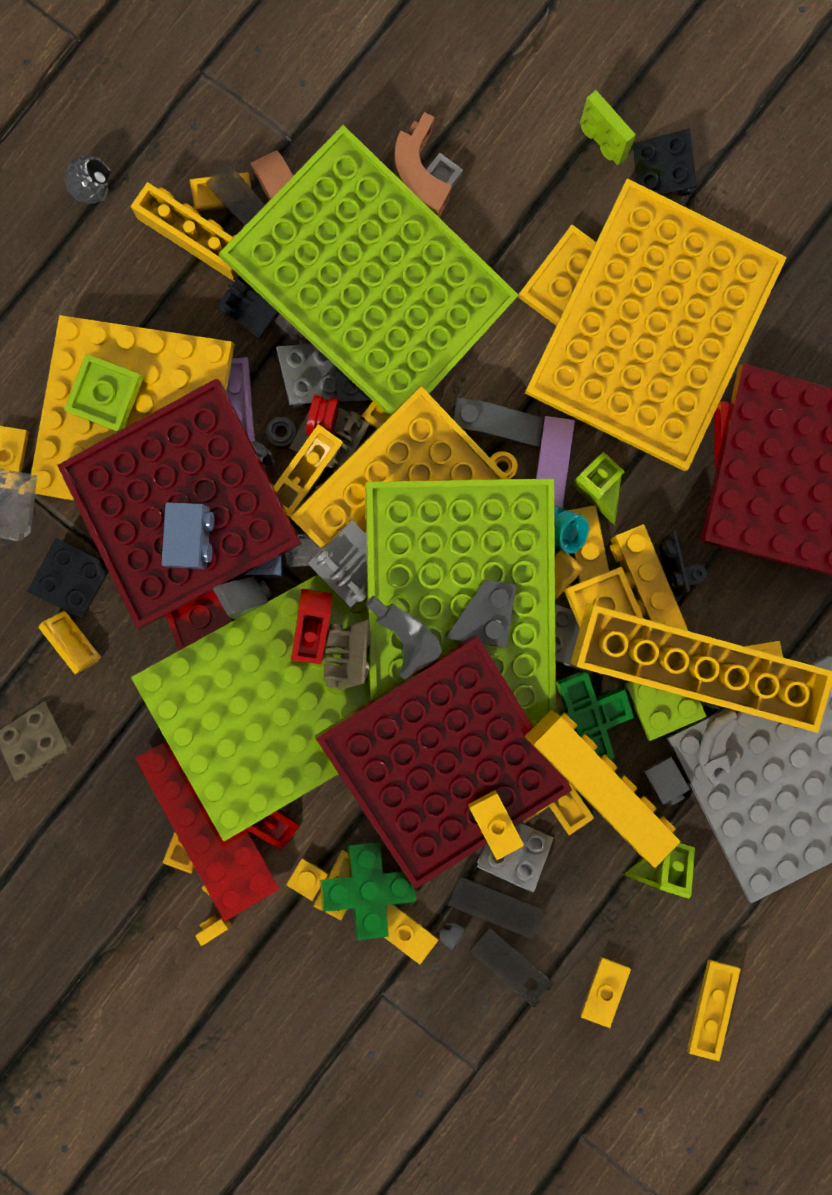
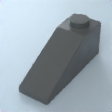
(498, 423)
(242, 596)

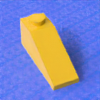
(306, 468)

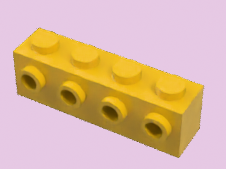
(183, 226)
(646, 577)

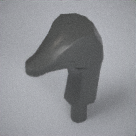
(419, 643)

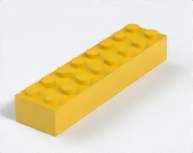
(702, 668)

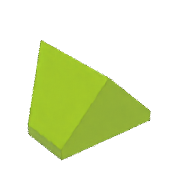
(601, 485)
(671, 875)

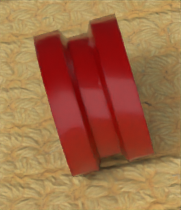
(323, 413)

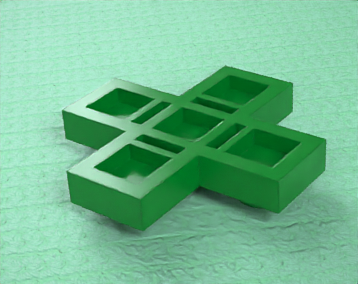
(593, 713)
(367, 891)

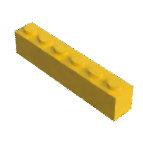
(603, 788)

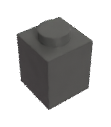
(665, 781)

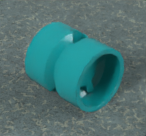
(570, 530)

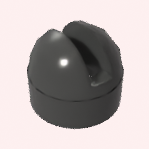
(451, 935)

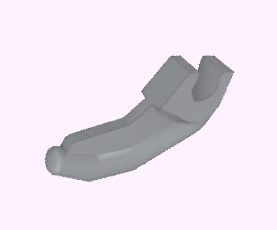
(713, 746)

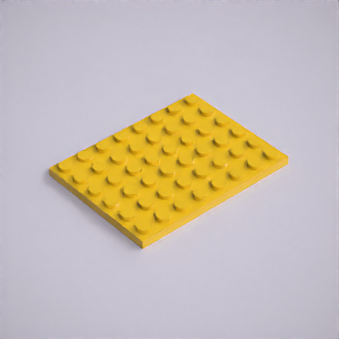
(655, 325)

